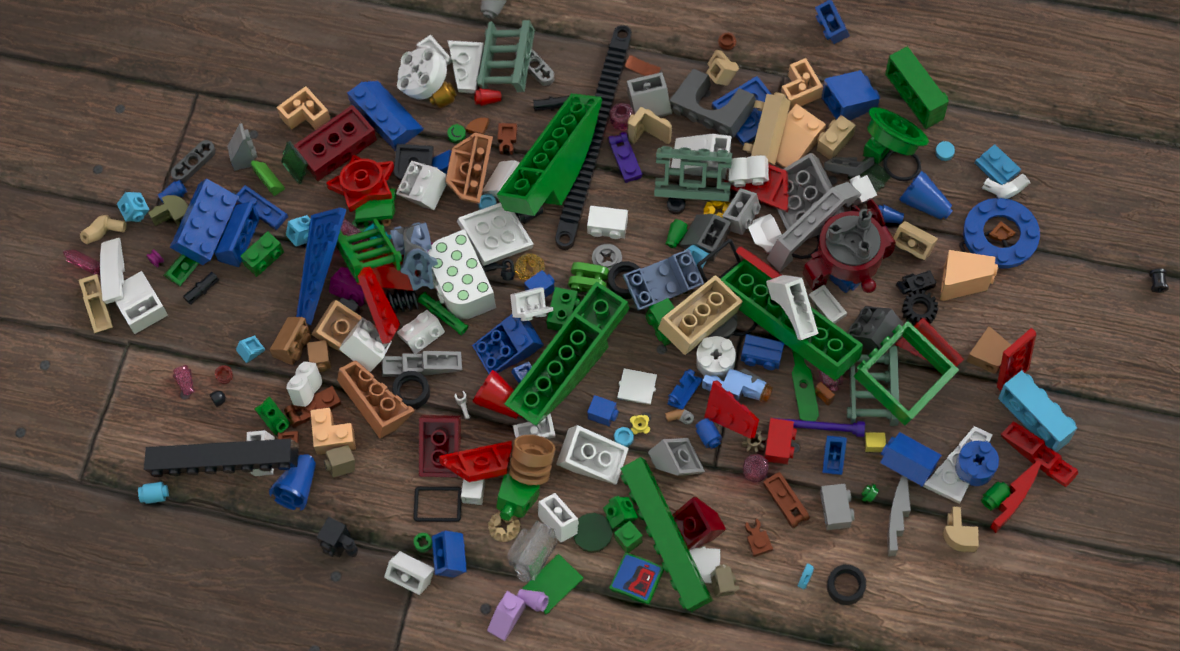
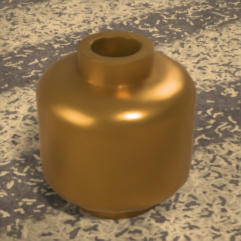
(443, 96)

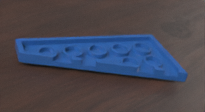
(321, 243)

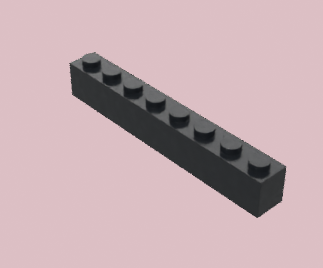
(221, 457)

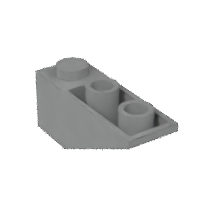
(241, 149)

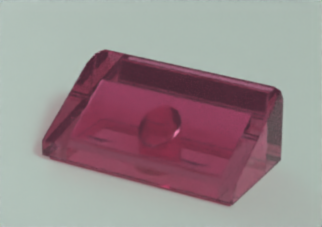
(82, 261)

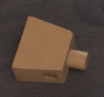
(988, 351)

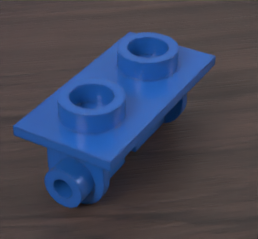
(684, 391)

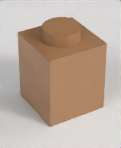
(319, 354)

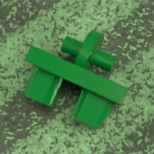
(272, 416)

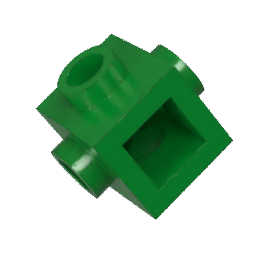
(620, 511)

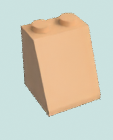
(966, 274)

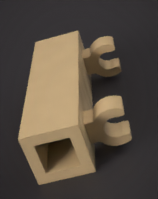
(770, 127)

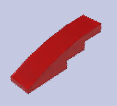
(1034, 449)
(1019, 490)

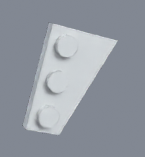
(466, 64)

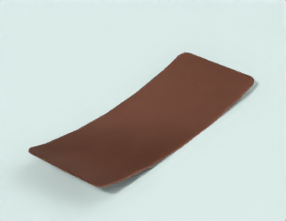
(641, 67)

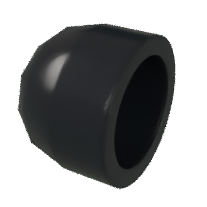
(218, 398)

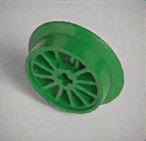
(895, 131)

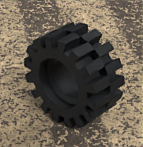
(907, 308)

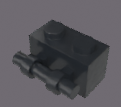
(335, 538)

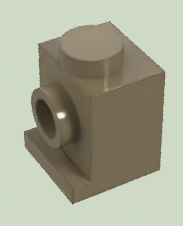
(723, 581)

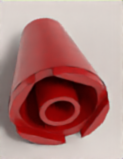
(494, 394)

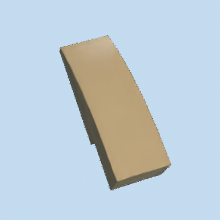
(96, 308)

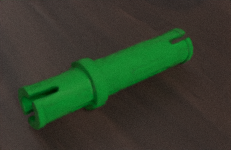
(437, 309)

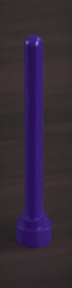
(856, 428)

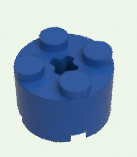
(978, 452)

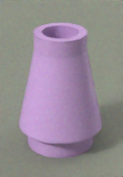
(536, 600)

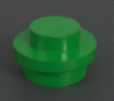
(869, 492)

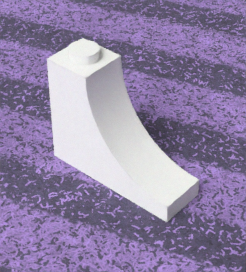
(793, 298)

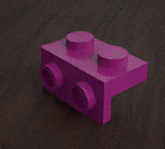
(344, 286)

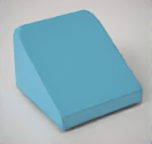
(249, 348)

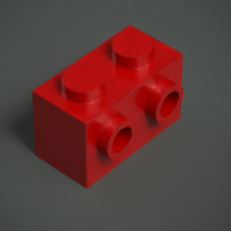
(779, 441)

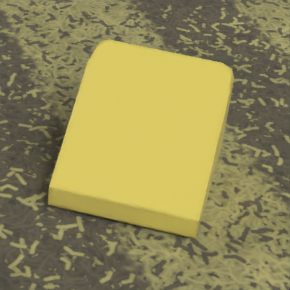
(874, 442)

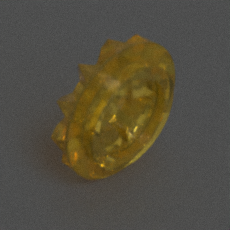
(533, 260)

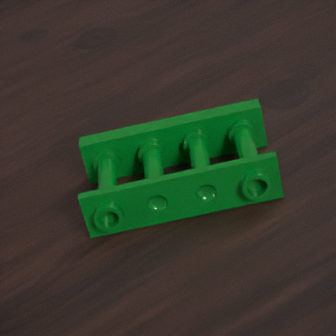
(353, 259)

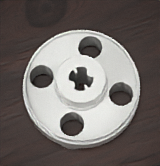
(421, 73)

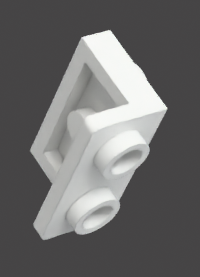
(529, 304)
(421, 331)

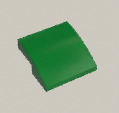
(377, 209)

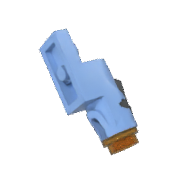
(741, 383)

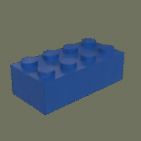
(204, 221)

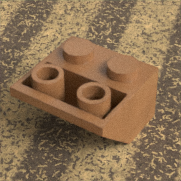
(291, 340)

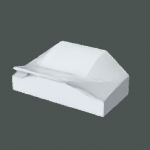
(765, 232)

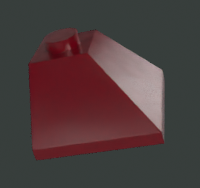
(698, 523)

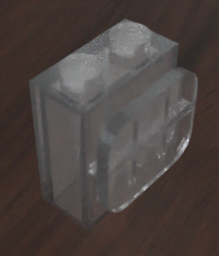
(532, 550)

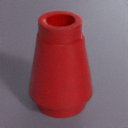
(486, 96)

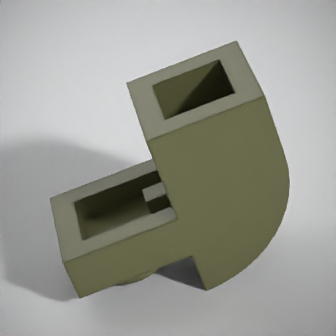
(173, 207)

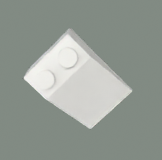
(592, 455)

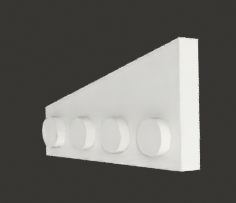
(945, 479)

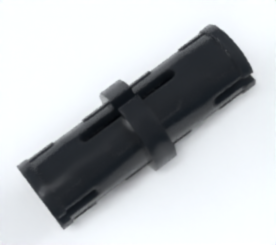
(549, 103)
(201, 288)

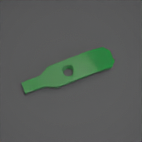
(806, 396)

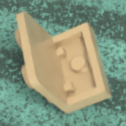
(647, 121)

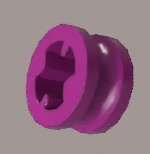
(155, 258)

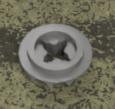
(606, 250)

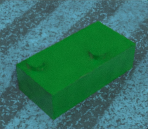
(916, 87)

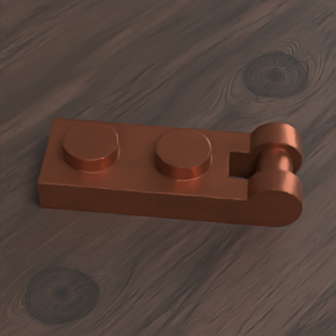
(325, 399)
(786, 499)

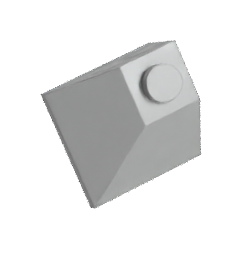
(676, 457)

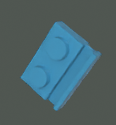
(997, 165)

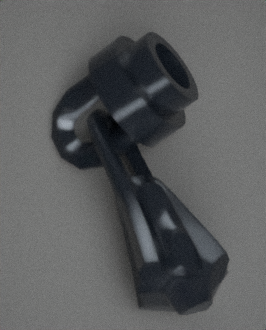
(506, 274)

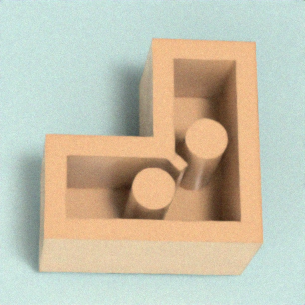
(803, 86)
(303, 107)
(328, 435)

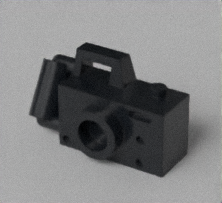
(920, 282)

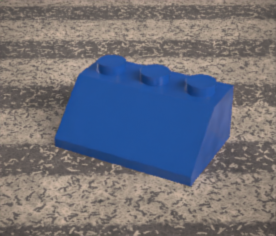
(237, 234)

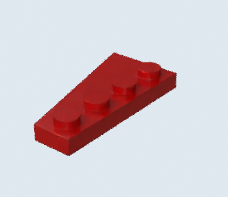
(379, 306)

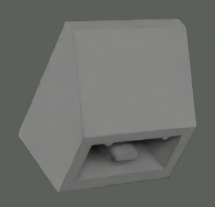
(649, 93)

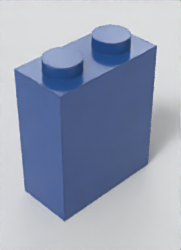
(910, 458)

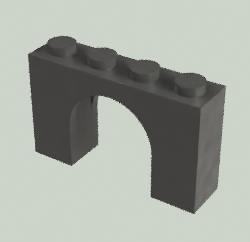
(724, 120)

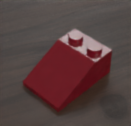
(437, 437)

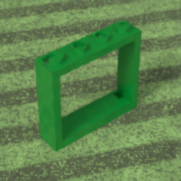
(927, 350)

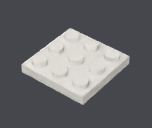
(495, 233)

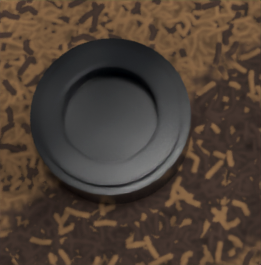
(676, 205)

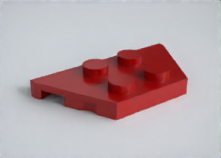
(773, 191)
(479, 462)

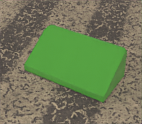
(267, 177)

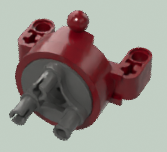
(850, 250)

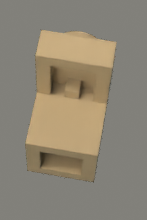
(721, 69)
(958, 536)

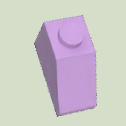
(506, 615)

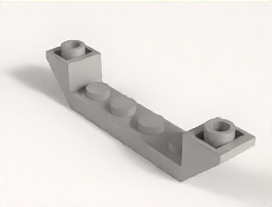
(811, 221)

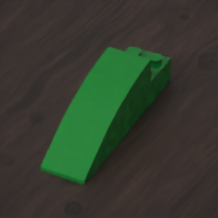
(554, 159)
(569, 355)

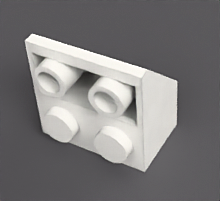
(422, 185)
(364, 345)

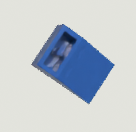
(507, 344)

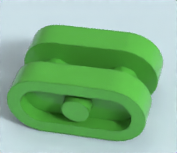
(586, 276)

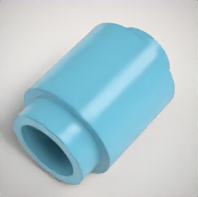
(153, 492)

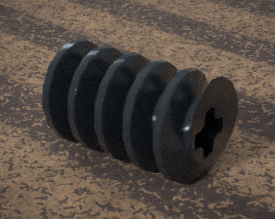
(402, 300)

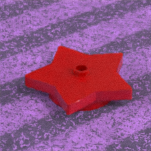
(362, 181)

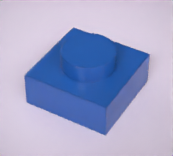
(520, 371)

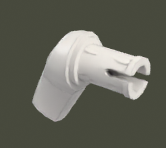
(1007, 190)

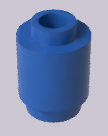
(708, 433)

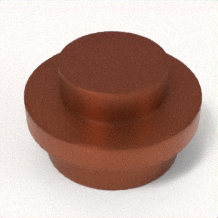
(727, 41)

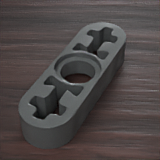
(192, 169)

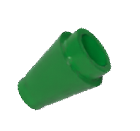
(676, 233)

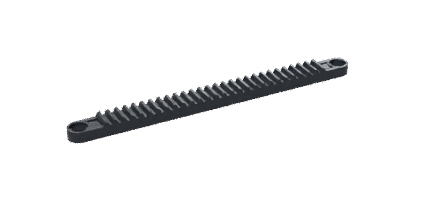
(607, 91)

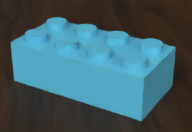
(1037, 411)

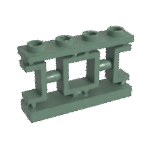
(693, 188)

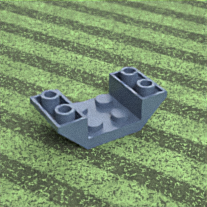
(663, 279)

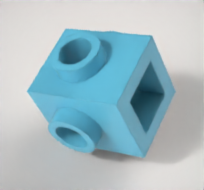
(133, 206)
(298, 230)

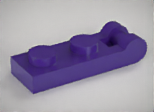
(625, 157)

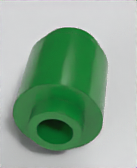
(995, 495)

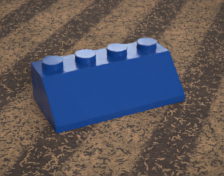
(384, 113)

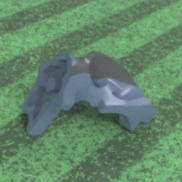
(413, 244)

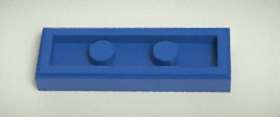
(266, 210)

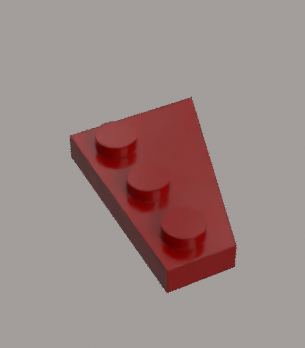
(936, 339)
(729, 413)

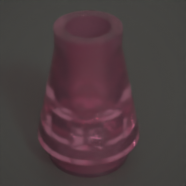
(183, 377)

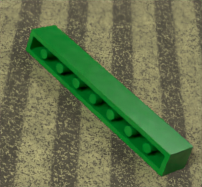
(666, 535)

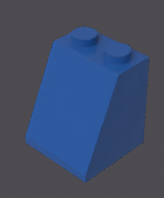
(849, 95)

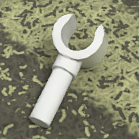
(462, 402)

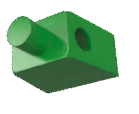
(516, 498)

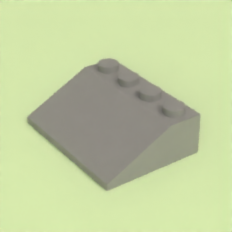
(805, 187)

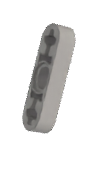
(536, 72)

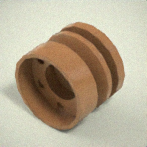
(531, 459)

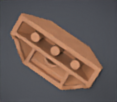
(469, 166)

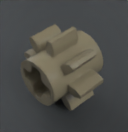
(756, 446)

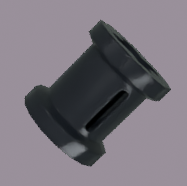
(1158, 287)

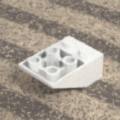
(710, 141)
(140, 303)

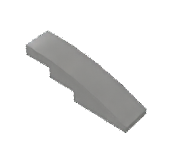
(426, 363)
(899, 509)

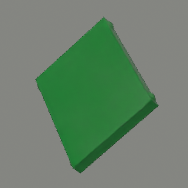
(555, 581)

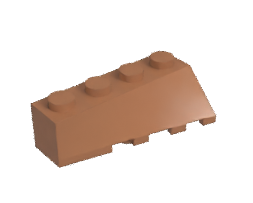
(373, 399)

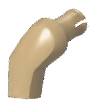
(100, 228)

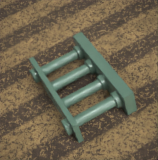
(520, 64)
(889, 377)

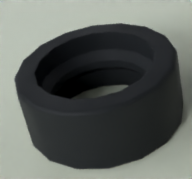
(624, 266)
(412, 376)
(846, 569)

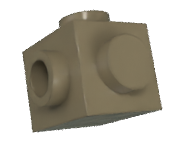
(339, 461)

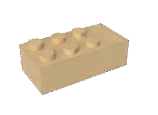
(700, 315)

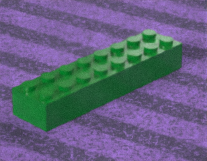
(829, 350)

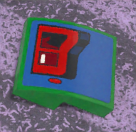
(637, 578)

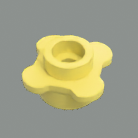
(635, 420)

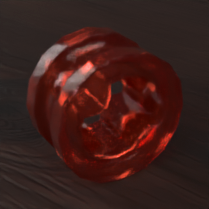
(219, 371)

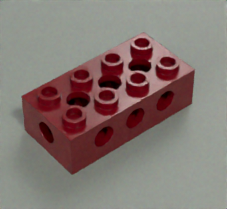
(336, 142)

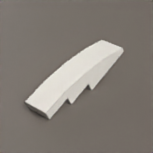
(111, 270)

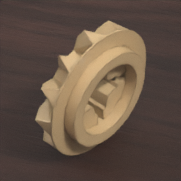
(500, 534)

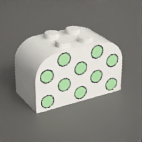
(460, 277)

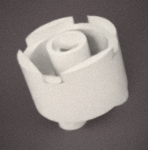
(715, 348)

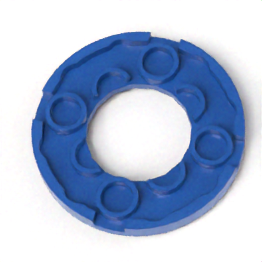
(1013, 211)

